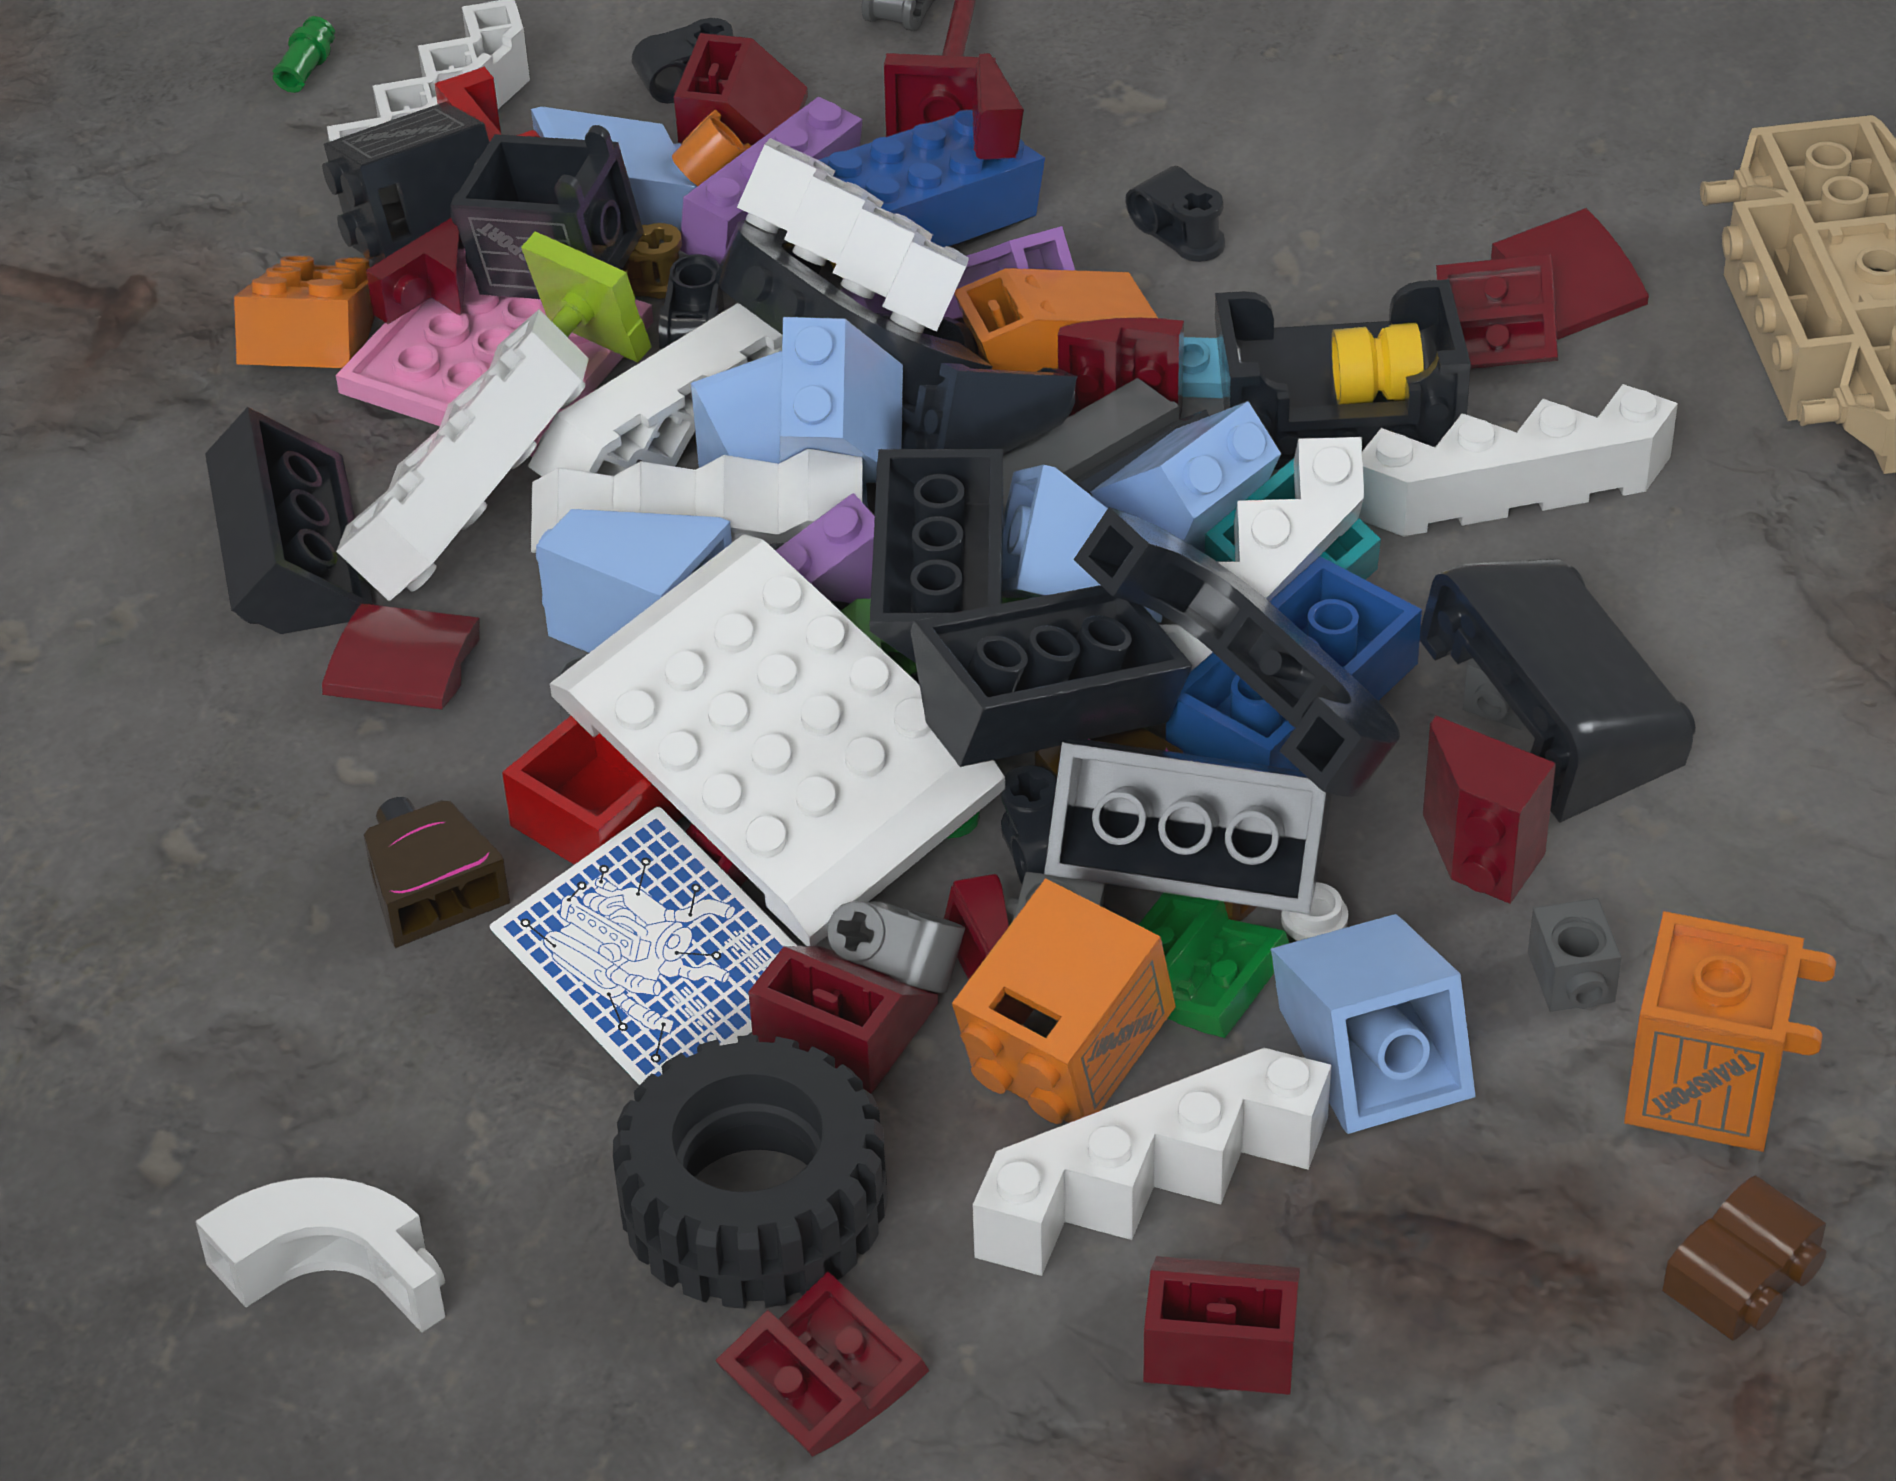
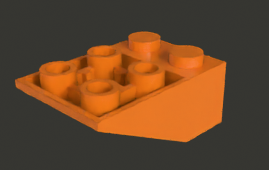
(1021, 310)
(304, 314)

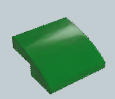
(1211, 960)

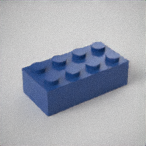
(941, 183)
(1347, 617)

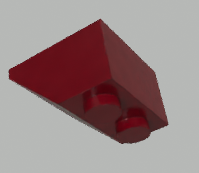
(1486, 808)

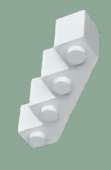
(492, 40)
(849, 227)
(651, 405)
(459, 465)
(1488, 469)
(752, 494)
(1285, 536)
(1167, 1139)

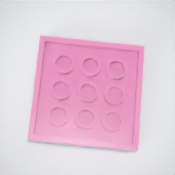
(436, 354)

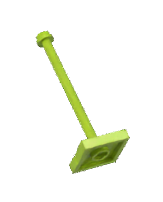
(586, 296)

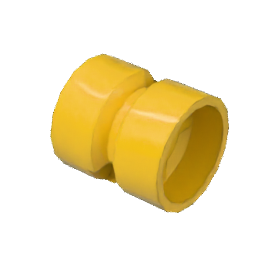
(1372, 364)

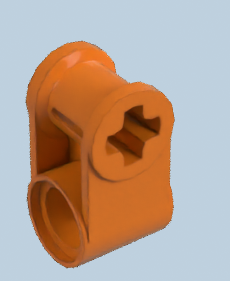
(708, 149)

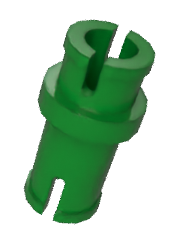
(307, 49)

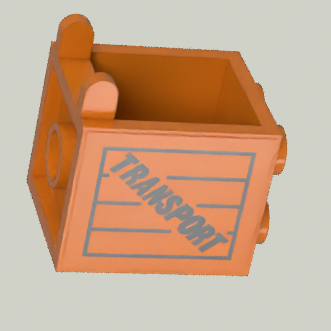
(1086, 971)
(1718, 1029)

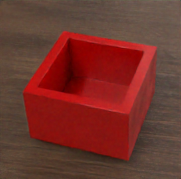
(577, 792)

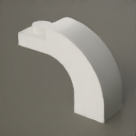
(323, 1226)

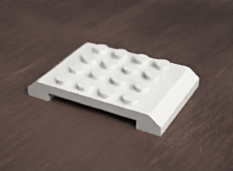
(778, 734)

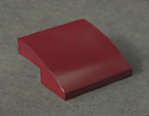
(1589, 270)
(1505, 309)
(1119, 350)
(401, 656)
(822, 1366)

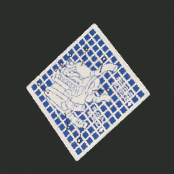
(646, 945)

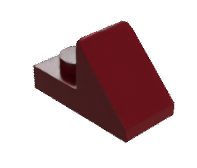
(420, 271)

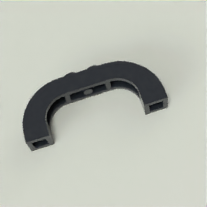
(777, 284)
(1337, 722)

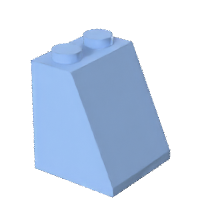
(646, 153)
(838, 392)
(741, 413)
(1195, 474)
(1043, 532)
(615, 564)
(1382, 1017)

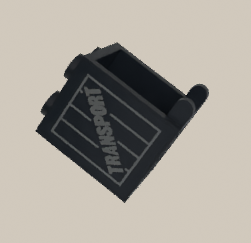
(422, 154)
(548, 186)

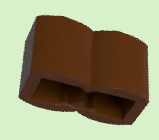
(1745, 1259)

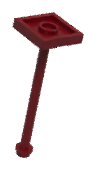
(931, 86)

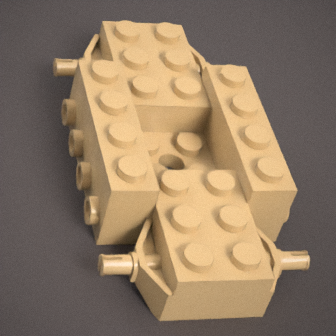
(1818, 270)

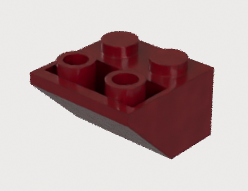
(741, 84)
(839, 1009)
(1220, 1325)

